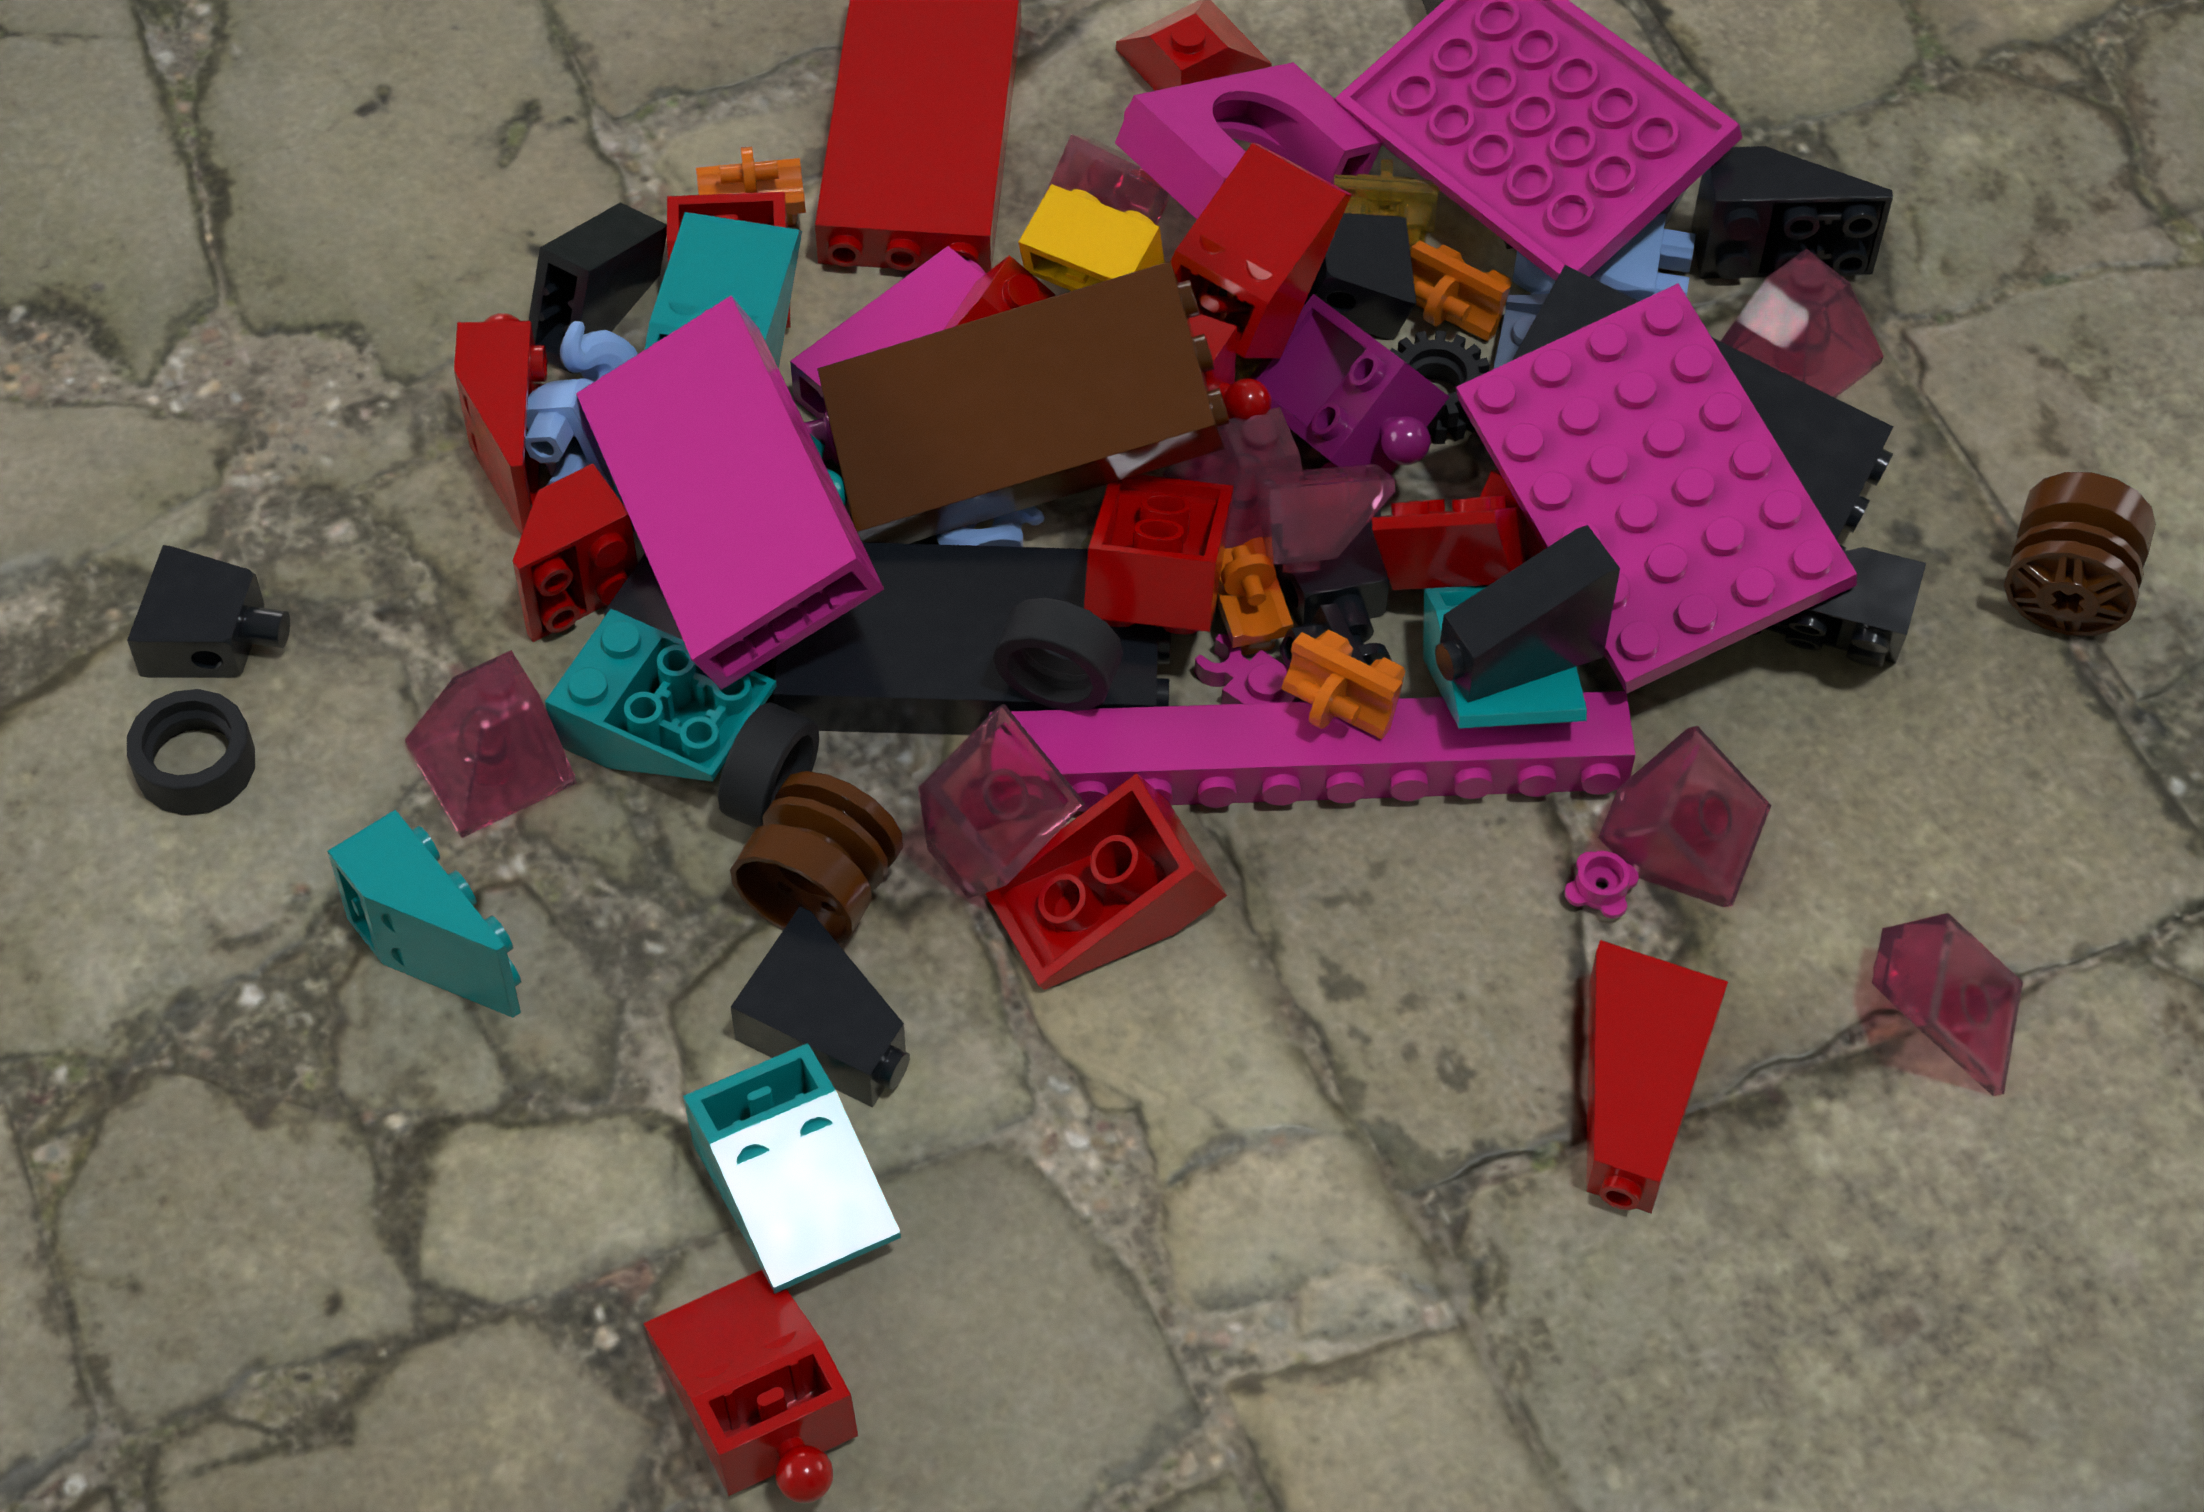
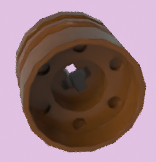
(2080, 554)
(817, 851)

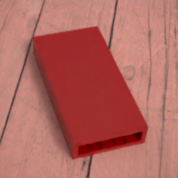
(918, 132)

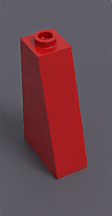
(1644, 1058)

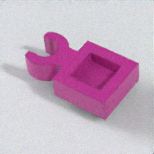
(1244, 680)

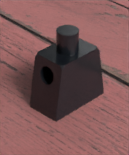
(1369, 273)
(1352, 581)
(201, 618)

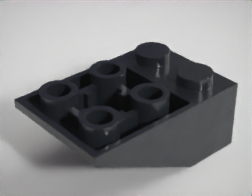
(1769, 206)
(1866, 619)

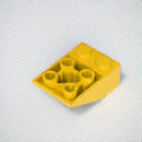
(1084, 242)

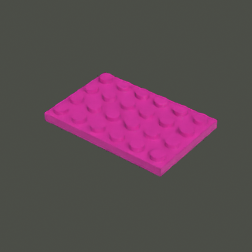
(1540, 125)
(1671, 472)

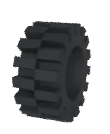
(1450, 364)

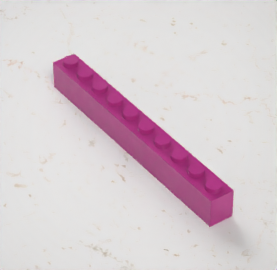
(1280, 758)

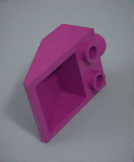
(1350, 393)

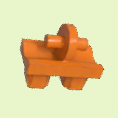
(755, 178)
(1457, 291)
(1251, 598)
(1342, 685)

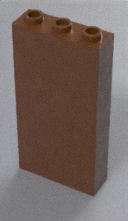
(1023, 407)

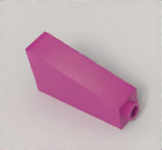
(906, 311)

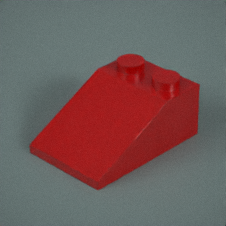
(1158, 553)
(1106, 886)

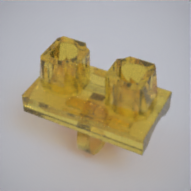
(1393, 197)

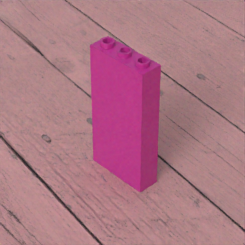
(728, 493)

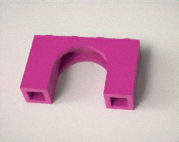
(1188, 131)

